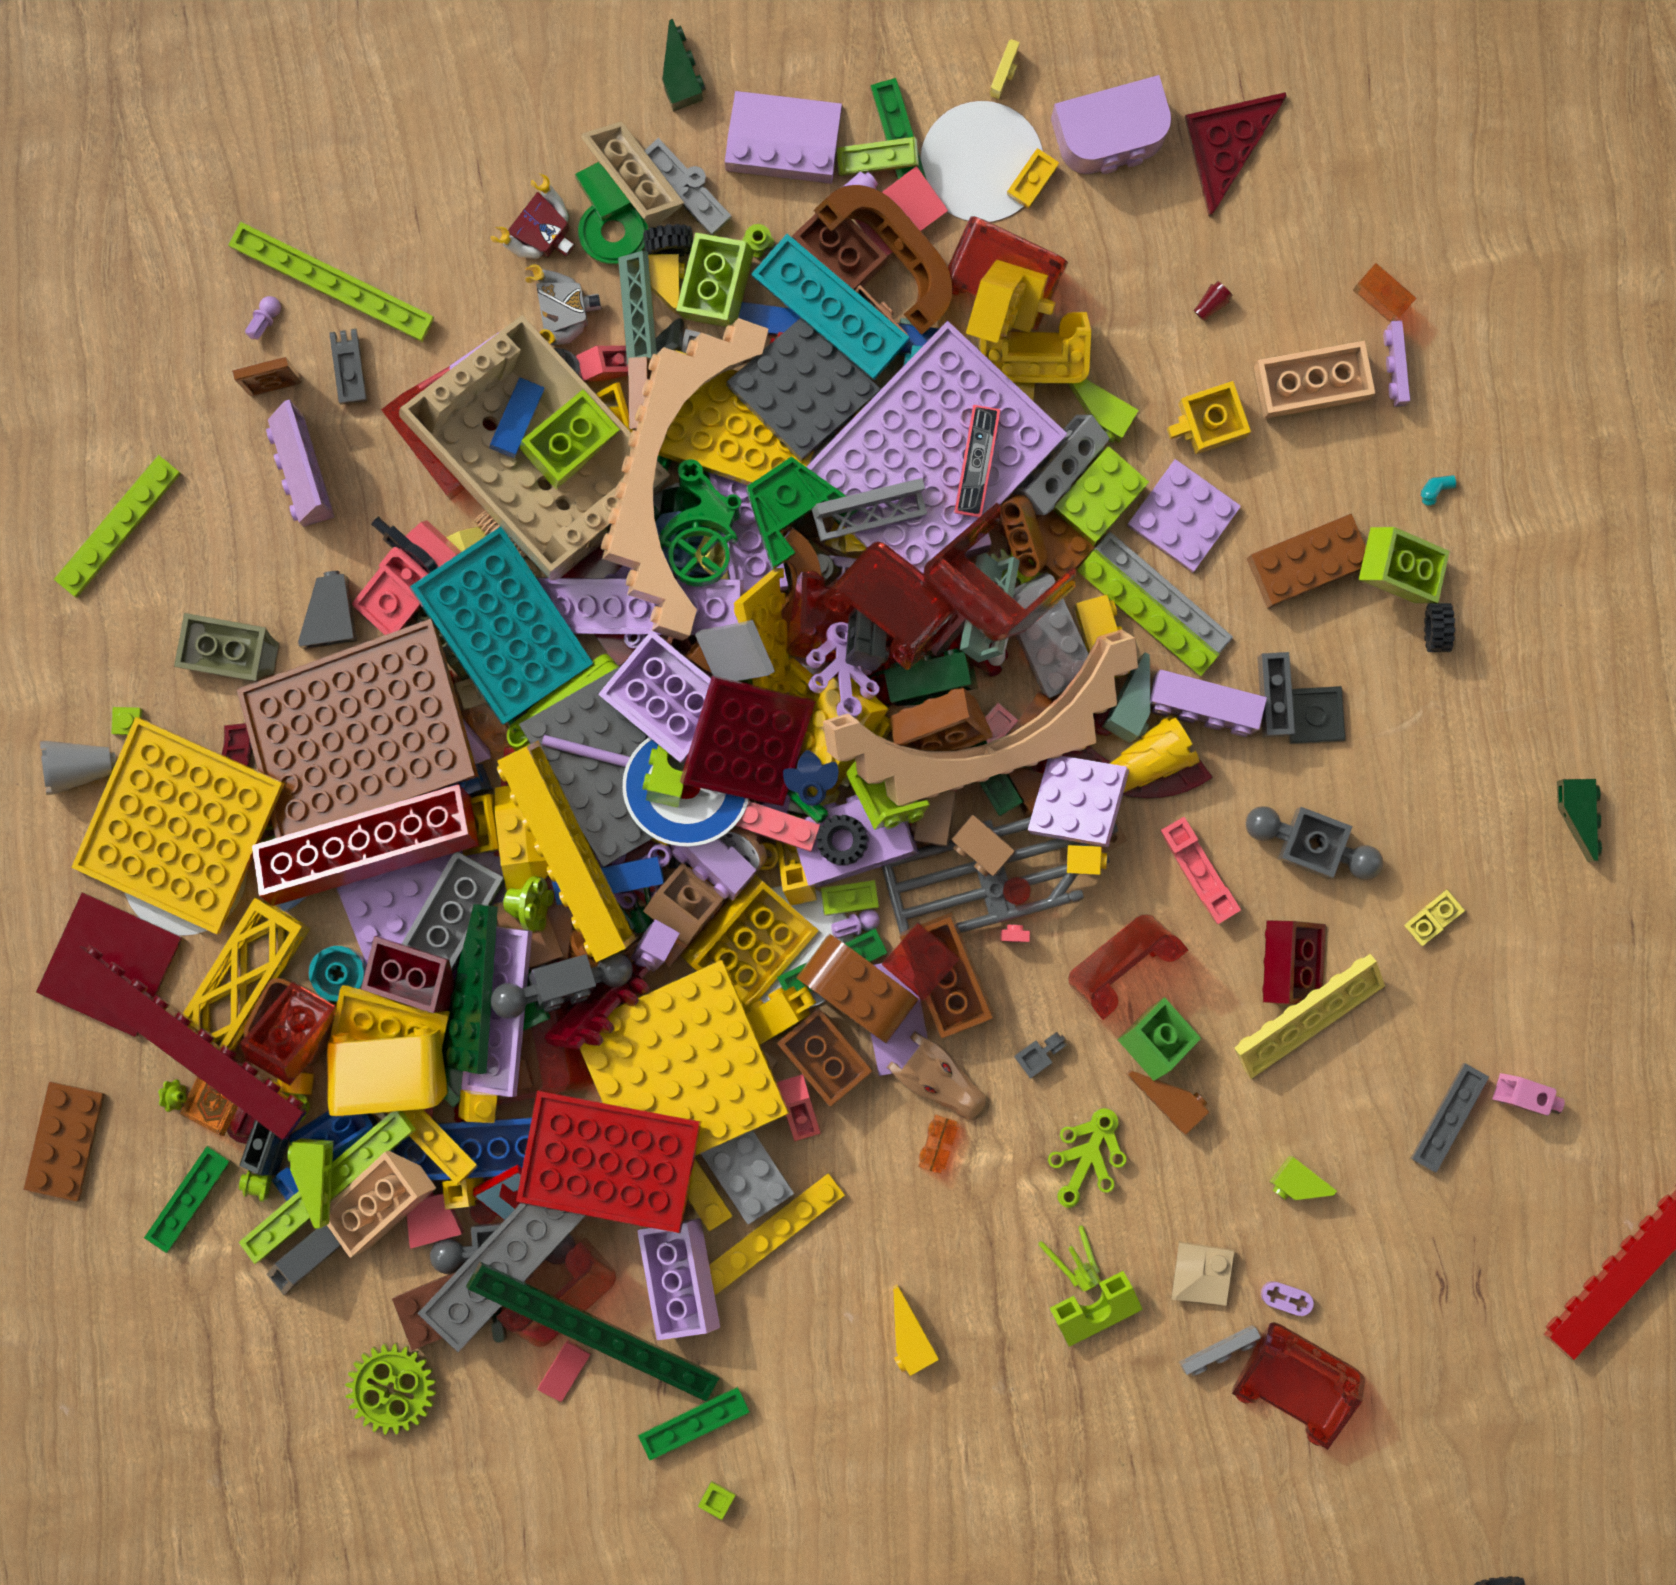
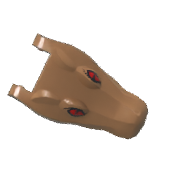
(937, 1077)

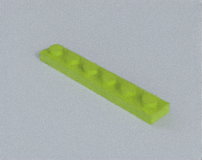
(117, 526)
(1148, 612)

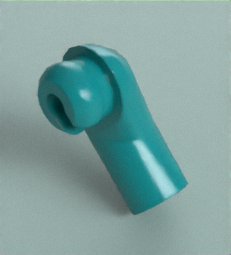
(1434, 487)

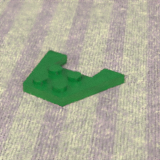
(784, 498)

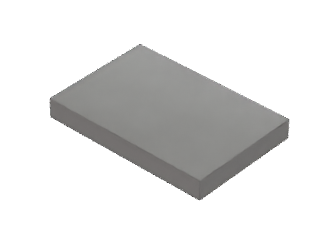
(735, 651)

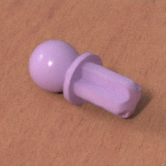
(268, 308)
(866, 920)

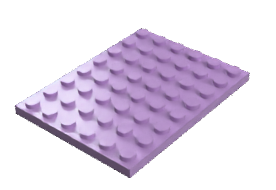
(921, 431)

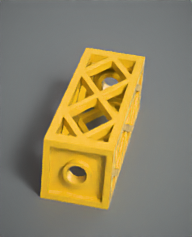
(229, 957)

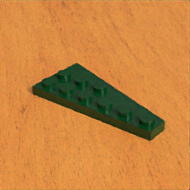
(470, 1004)

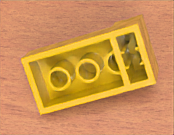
(1008, 299)

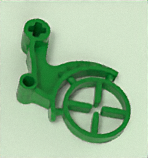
(714, 512)

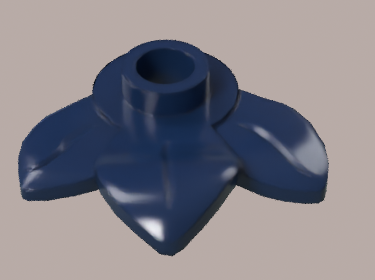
(811, 773)

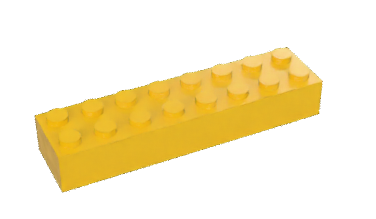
(566, 851)

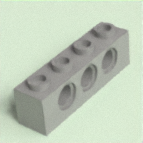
(1064, 464)

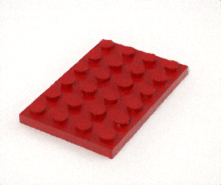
(608, 1161)

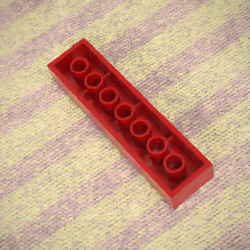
(365, 845)

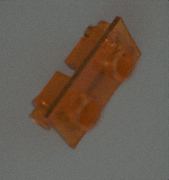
(932, 1155)

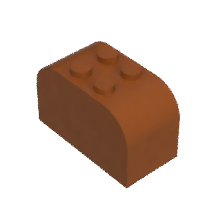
(857, 988)

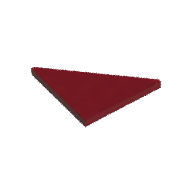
(1225, 139)

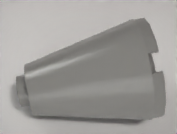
(73, 765)

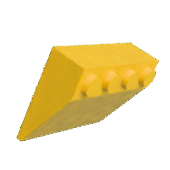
(754, 938)

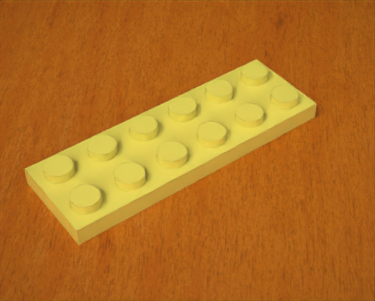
(1310, 1016)

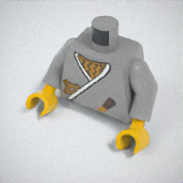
(561, 305)

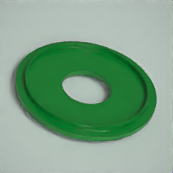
(603, 250)

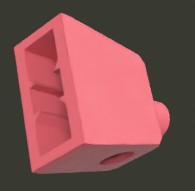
(432, 1222)

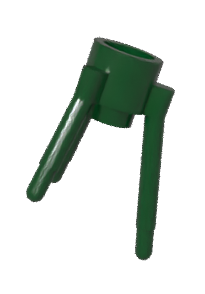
(639, 920)

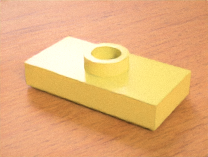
(1006, 69)

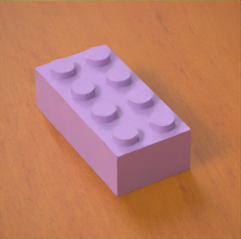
(1206, 702)
(679, 1281)

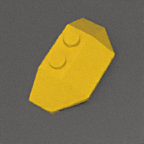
(516, 844)

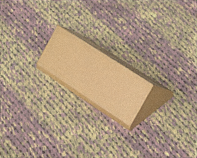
(633, 172)

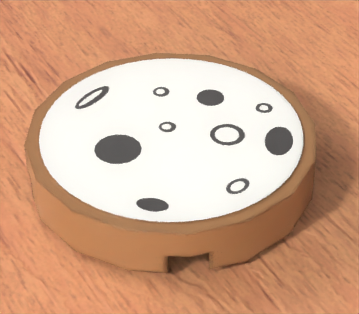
(746, 845)

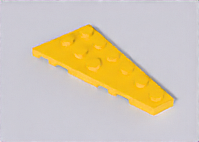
(764, 606)

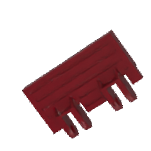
(585, 1021)

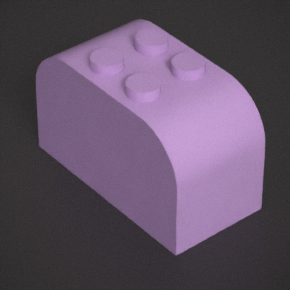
(1112, 126)
(883, 846)

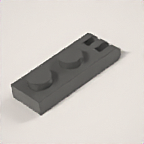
(348, 368)

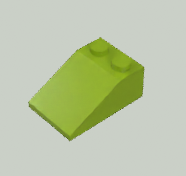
(568, 439)

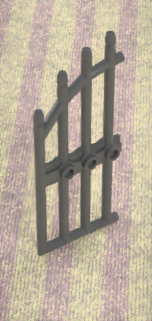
(991, 886)

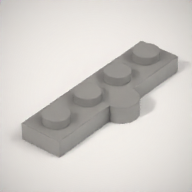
(689, 186)

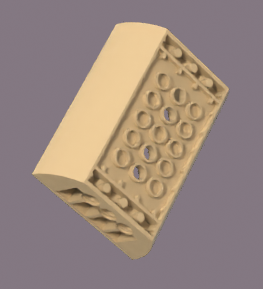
(478, 389)

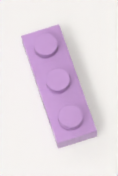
(1396, 363)

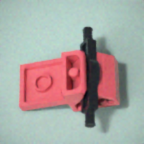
(387, 596)

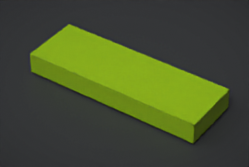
(877, 156)

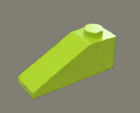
(1108, 410)
(312, 1174)

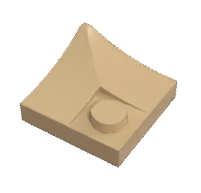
(1202, 1273)

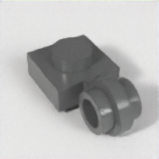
(1035, 1059)

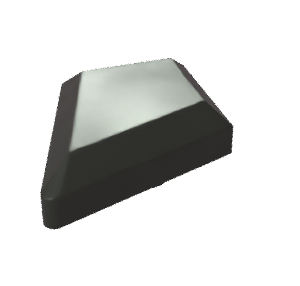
(671, 336)

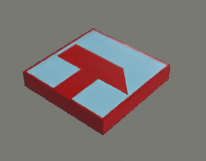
(500, 1192)

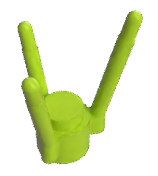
(1085, 1275)

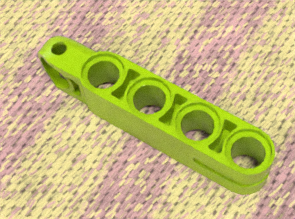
(601, 665)

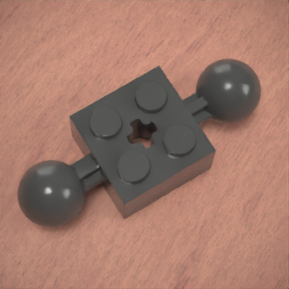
(1332, 835)
(560, 983)
(450, 1255)

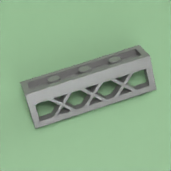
(868, 499)

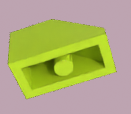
(1299, 1182)

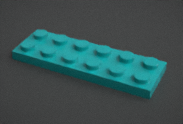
(830, 306)

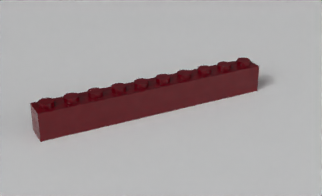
(183, 1042)

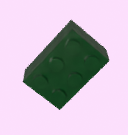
(930, 677)

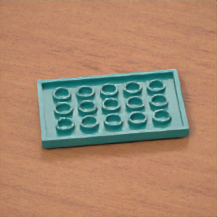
(501, 625)

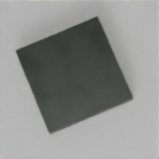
(1318, 715)

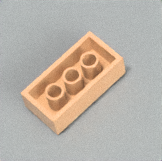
(1314, 379)

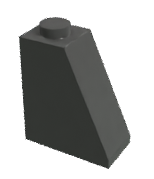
(329, 613)
(303, 1259)

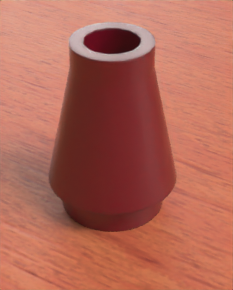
(1214, 299)

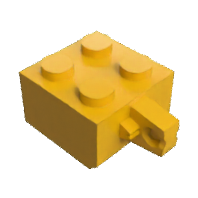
(1211, 418)

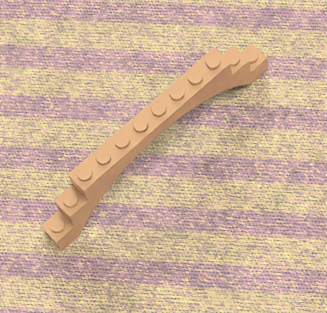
(633, 530)
(1059, 729)

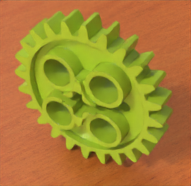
(382, 1412)

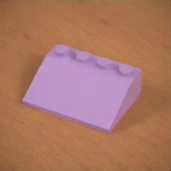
(783, 137)
(299, 464)
(660, 694)

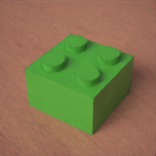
(1159, 1039)

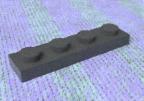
(1449, 1117)

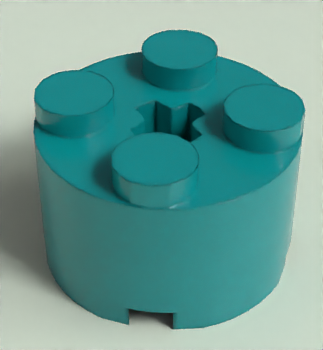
(332, 958)

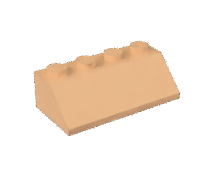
(377, 1201)

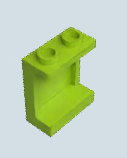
(880, 808)

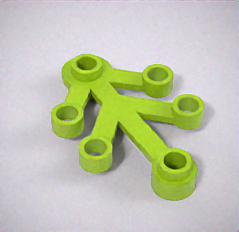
(1089, 1153)

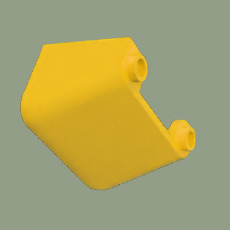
(1044, 355)
(385, 1073)

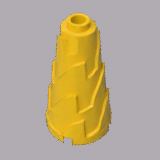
(1157, 754)

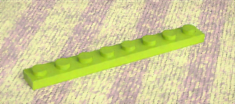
(331, 281)
(345, 1170)

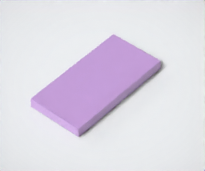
(900, 1046)

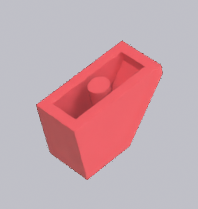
(603, 363)
(802, 1115)

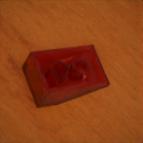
(288, 1033)

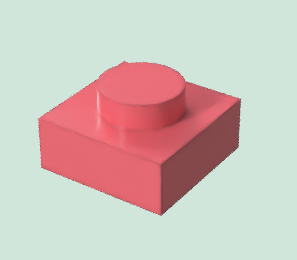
(1015, 934)

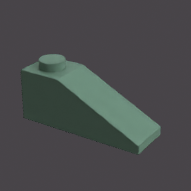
(1133, 704)

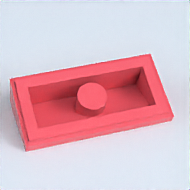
(563, 1371)

